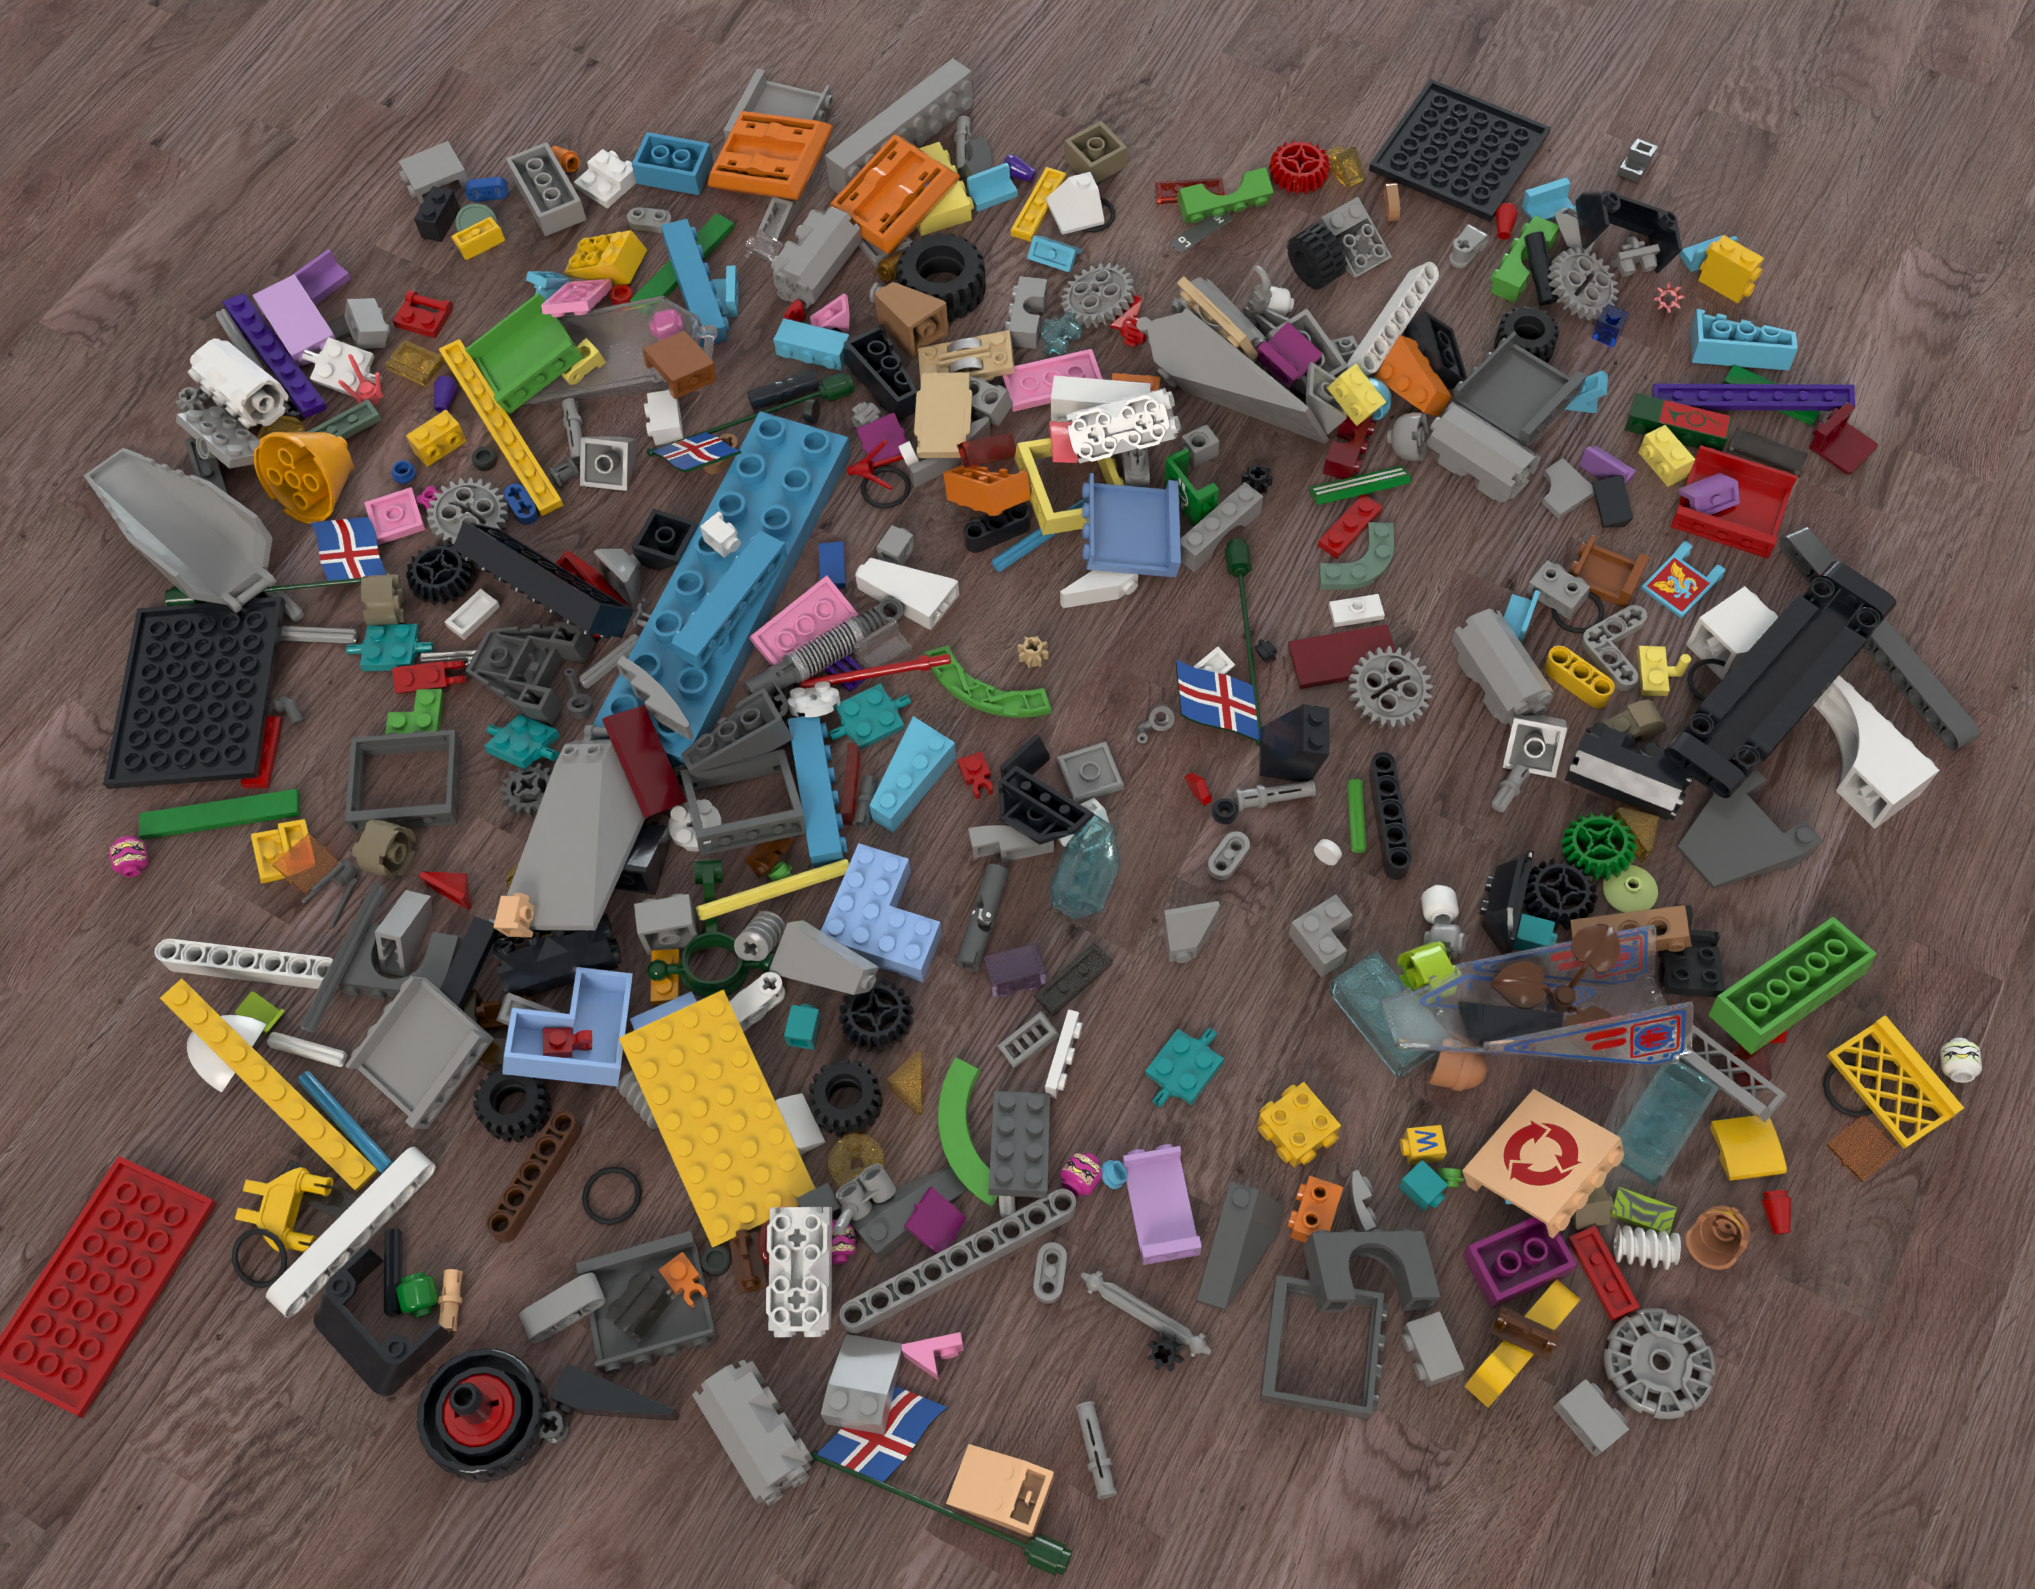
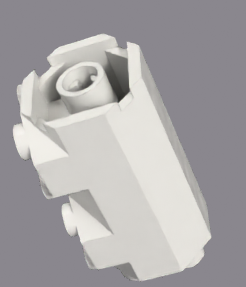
(237, 384)
(1123, 425)
(799, 1271)

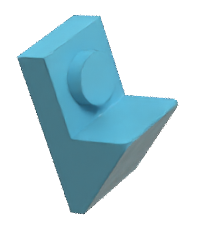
(546, 282)
(1594, 387)

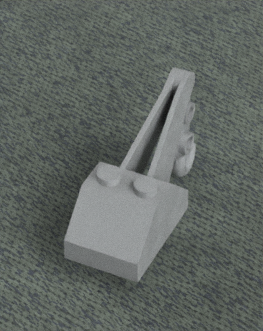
(1304, 322)

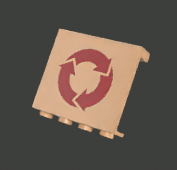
(1545, 1160)

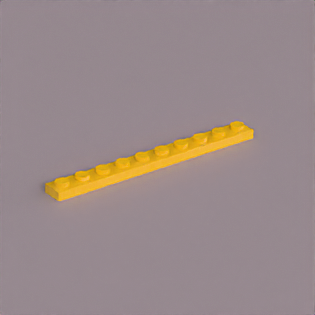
(501, 428)
(269, 1085)

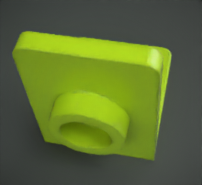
(259, 1009)

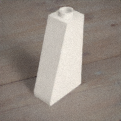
(921, 593)

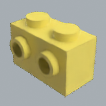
(1356, 394)
(1666, 455)

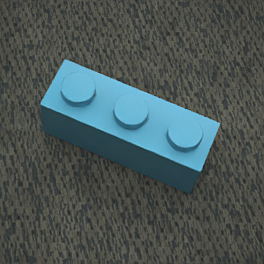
(810, 344)

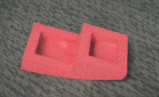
(1061, 444)

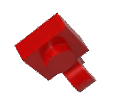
(561, 1042)

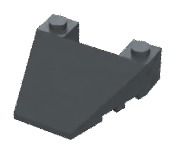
(523, 663)
(1740, 841)

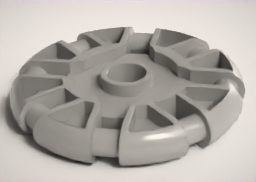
(1650, 1378)

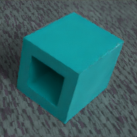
(1534, 933)
(803, 1026)
(1424, 1186)

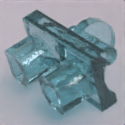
(1056, 331)

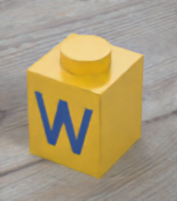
(1423, 1144)

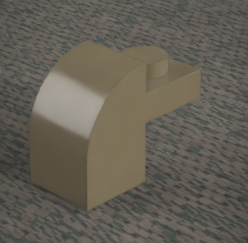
(1639, 720)

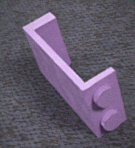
(294, 318)
(1160, 1205)

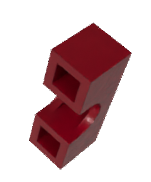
(1343, 458)

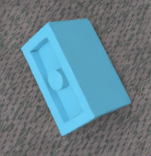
(991, 187)
(1547, 199)
(1053, 253)
(1696, 254)
(728, 292)
(1519, 613)

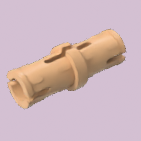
(450, 1299)

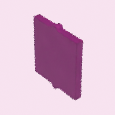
(882, 429)
(935, 1221)

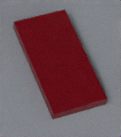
(1332, 656)
(644, 760)

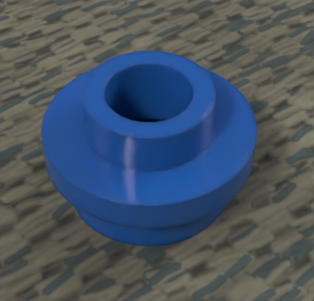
(403, 472)

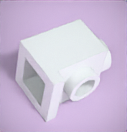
(720, 535)

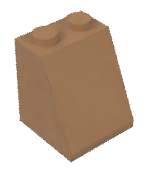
(911, 317)

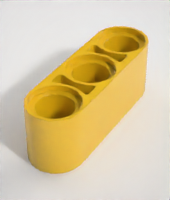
(1584, 687)

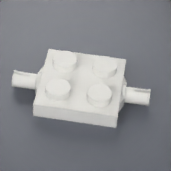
(334, 365)

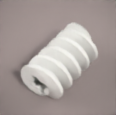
(1646, 1246)

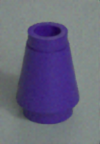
(1019, 168)
(444, 393)

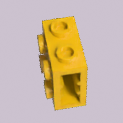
(1731, 269)
(1298, 1125)

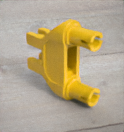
(282, 1204)

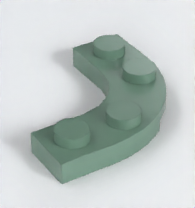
(1365, 570)

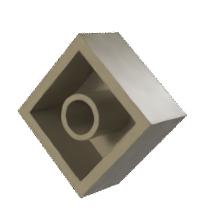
(1096, 152)

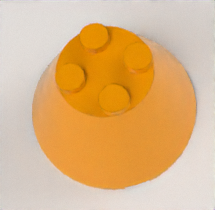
(303, 472)

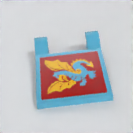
(1679, 584)

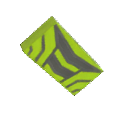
(1642, 1211)

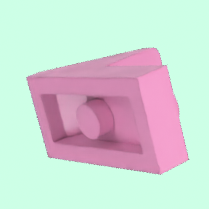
(833, 315)
(923, 1352)

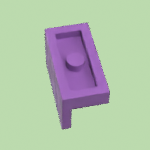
(322, 276)
(1605, 465)
(1712, 494)

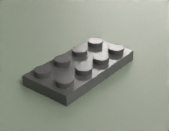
(1019, 1144)

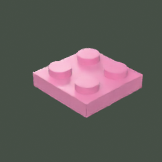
(395, 515)

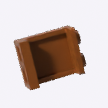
(680, 364)
(1608, 573)

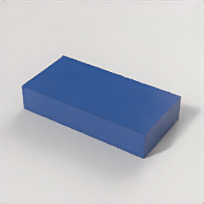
(833, 563)

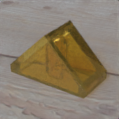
(1642, 826)
(908, 1082)

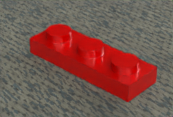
(1349, 526)
(268, 755)
(1603, 1273)

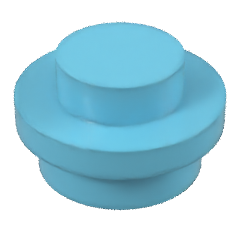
(1114, 1174)

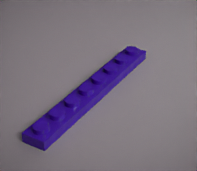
(274, 355)
(1758, 396)

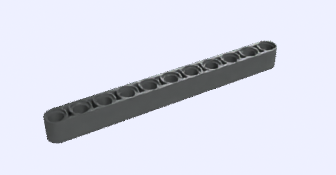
(1892, 654)

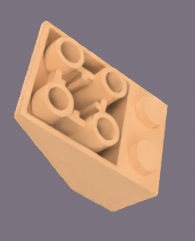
(1001, 1489)

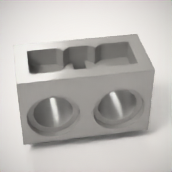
(989, 401)

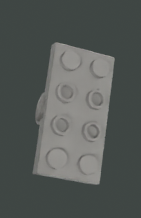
(219, 436)

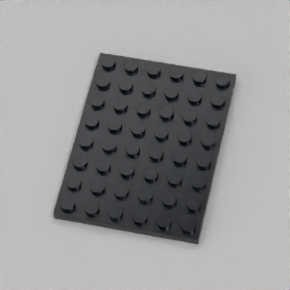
(195, 694)

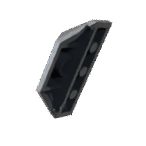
(1038, 808)
(1505, 900)

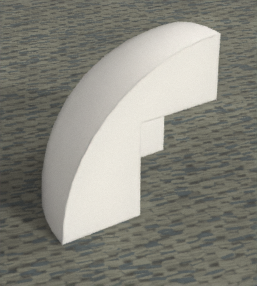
(208, 1063)

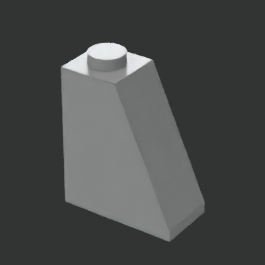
(403, 932)

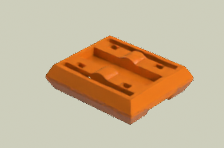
(768, 151)
(890, 190)

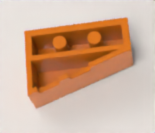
(1412, 377)
(985, 489)

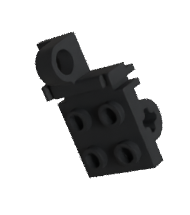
(1694, 969)

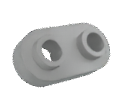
(648, 219)
(1227, 857)
(1050, 1273)

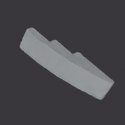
(782, 213)
(933, 467)
(656, 699)

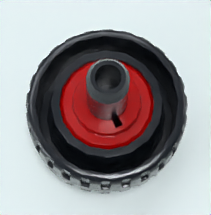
(482, 1415)

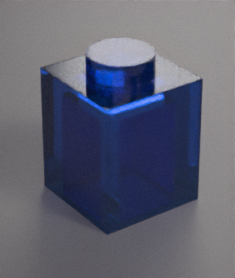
(1610, 325)

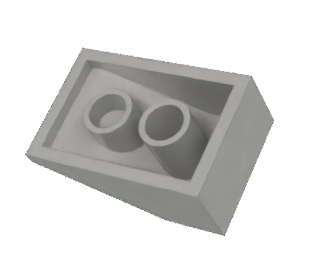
(862, 1384)

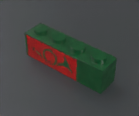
(1687, 423)

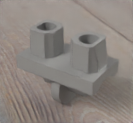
(1633, 253)

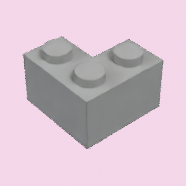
(1317, 933)

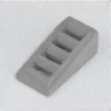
(1031, 1025)

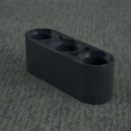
(989, 536)

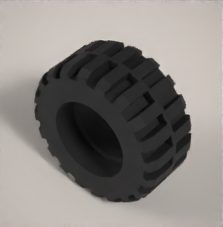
(949, 255)

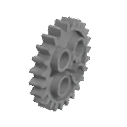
(1570, 272)
(1099, 295)
(479, 499)
(1402, 707)

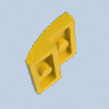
(273, 844)
(1748, 1147)

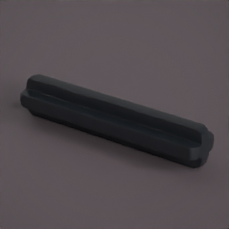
(392, 1270)

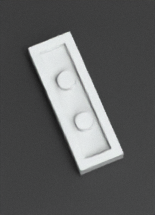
(1064, 1054)

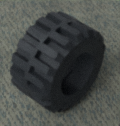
(1316, 256)
(1532, 325)
(838, 1077)
(521, 1122)

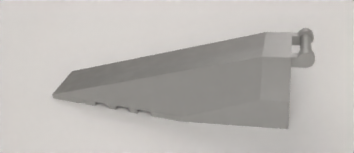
(186, 528)

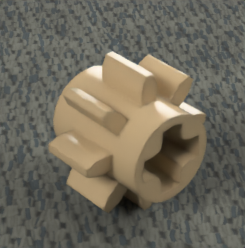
(1033, 651)

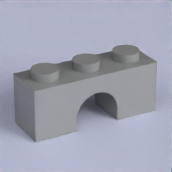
(1028, 297)

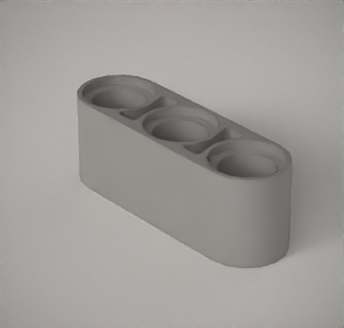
(562, 1308)

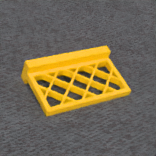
(1916, 1072)

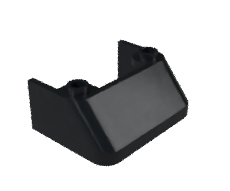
(1600, 208)
(380, 1366)

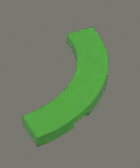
(986, 697)
(955, 1130)

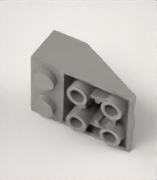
(1357, 236)

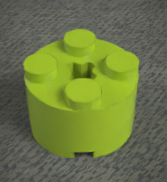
(1424, 963)

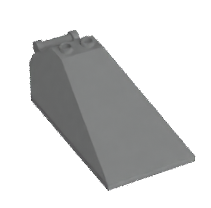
(1213, 369)
(579, 836)

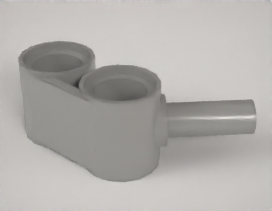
(855, 1195)

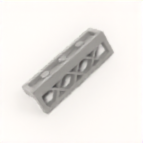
(1727, 1084)

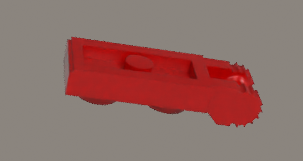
(426, 676)

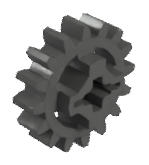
(529, 789)

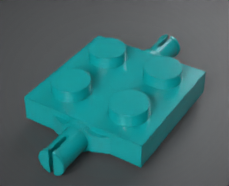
(389, 647)
(869, 717)
(522, 741)
(1184, 1067)

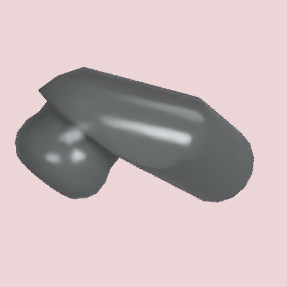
(291, 708)

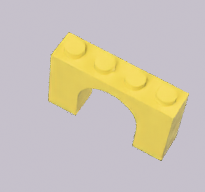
(954, 207)

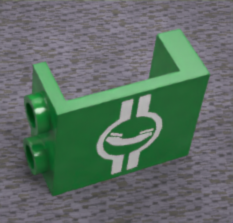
(1192, 503)

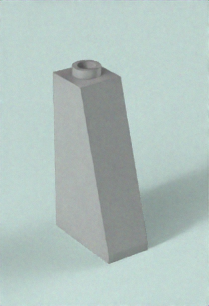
(821, 961)

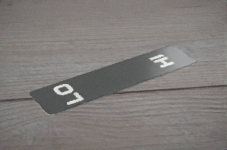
(1199, 232)

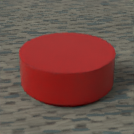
(621, 294)

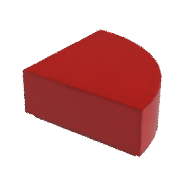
(795, 312)
(1198, 788)

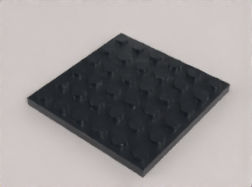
(1460, 149)

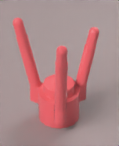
(366, 389)

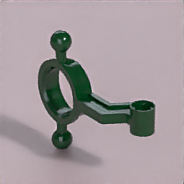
(708, 873)

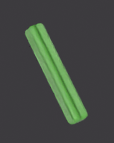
(1356, 816)

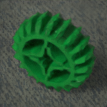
(1600, 854)

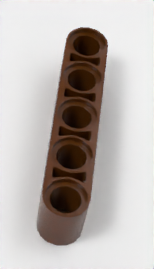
(533, 1190)

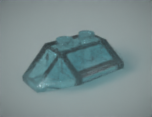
(1086, 870)

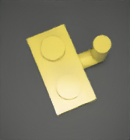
(1655, 672)

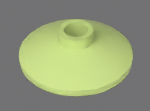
(1627, 899)

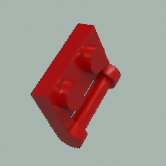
(421, 320)

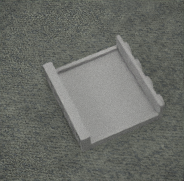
(780, 100)
(420, 1050)

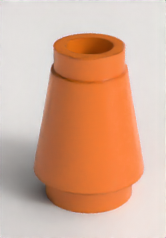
(567, 159)

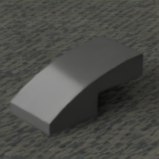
(1637, 160)

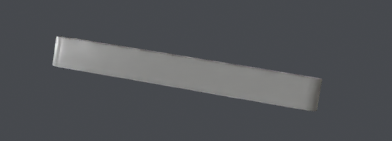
(950, 1273)

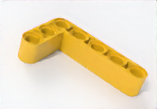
(1509, 1359)

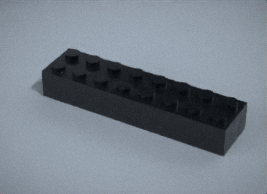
(542, 580)

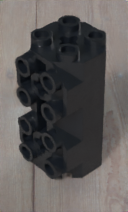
(1631, 775)
(552, 957)

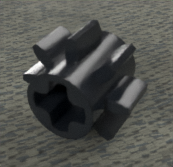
(1258, 478)
(1165, 1360)

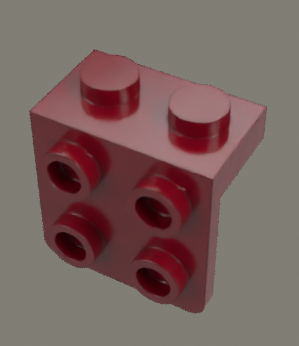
(1841, 442)

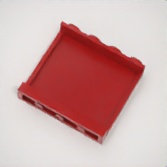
(1754, 521)

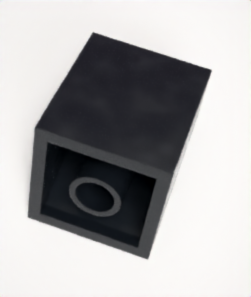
(1295, 744)
(646, 860)

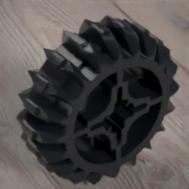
(444, 578)
(1573, 889)
(887, 1014)

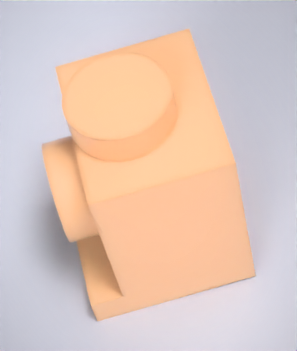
(514, 915)

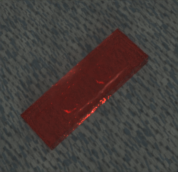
(1167, 190)
(987, 450)
(850, 783)

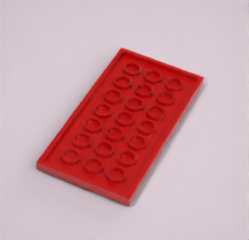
(100, 1285)

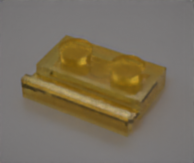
(414, 362)

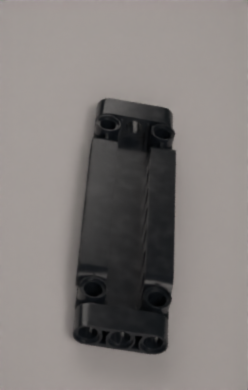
(1779, 679)

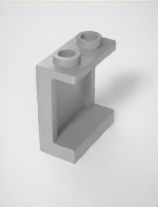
(431, 168)

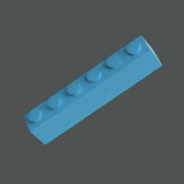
(693, 276)
(729, 599)
(816, 791)

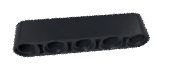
(1386, 825)

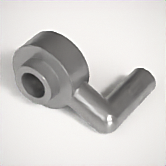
(579, 705)
(1153, 723)

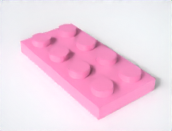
(576, 297)
(1033, 381)
(803, 620)

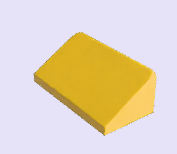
(478, 238)

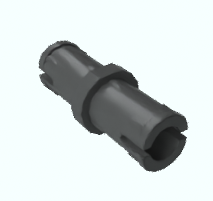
(866, 794)

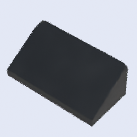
(1612, 502)
(1028, 757)

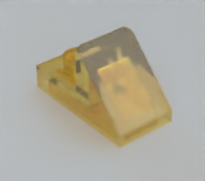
(1346, 165)

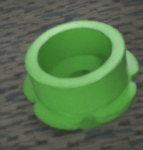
(780, 871)
(1451, 1176)

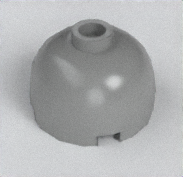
(1409, 436)

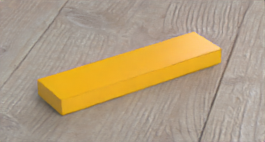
(1036, 206)

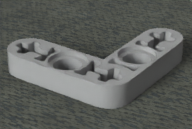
(1607, 646)

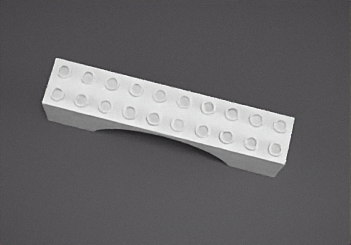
(1878, 763)

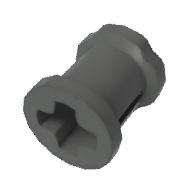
(564, 472)
(563, 1427)

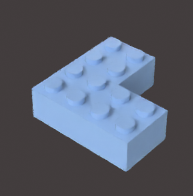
(871, 924)
(597, 1005)

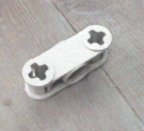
(757, 999)

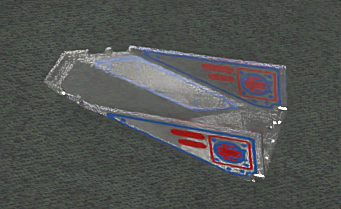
(1638, 1033)

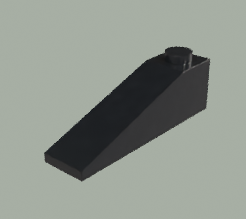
(595, 1396)

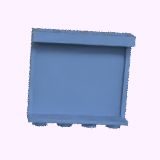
(1131, 528)

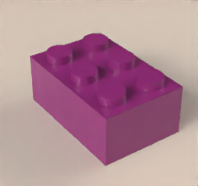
(1518, 1261)

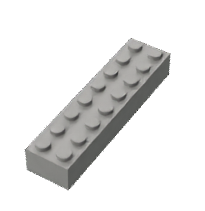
(913, 117)

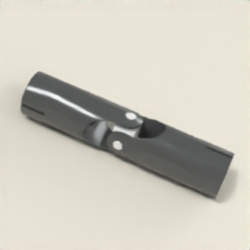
(986, 904)

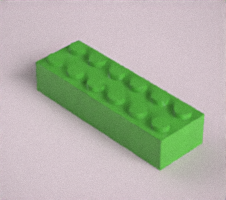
(1792, 985)

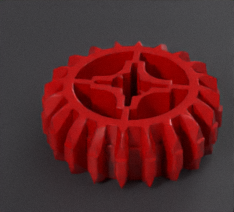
(1313, 167)

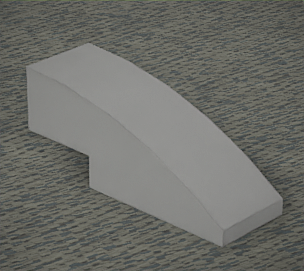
(1006, 841)

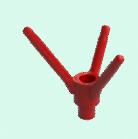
(866, 466)

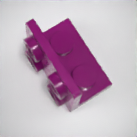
(1288, 355)

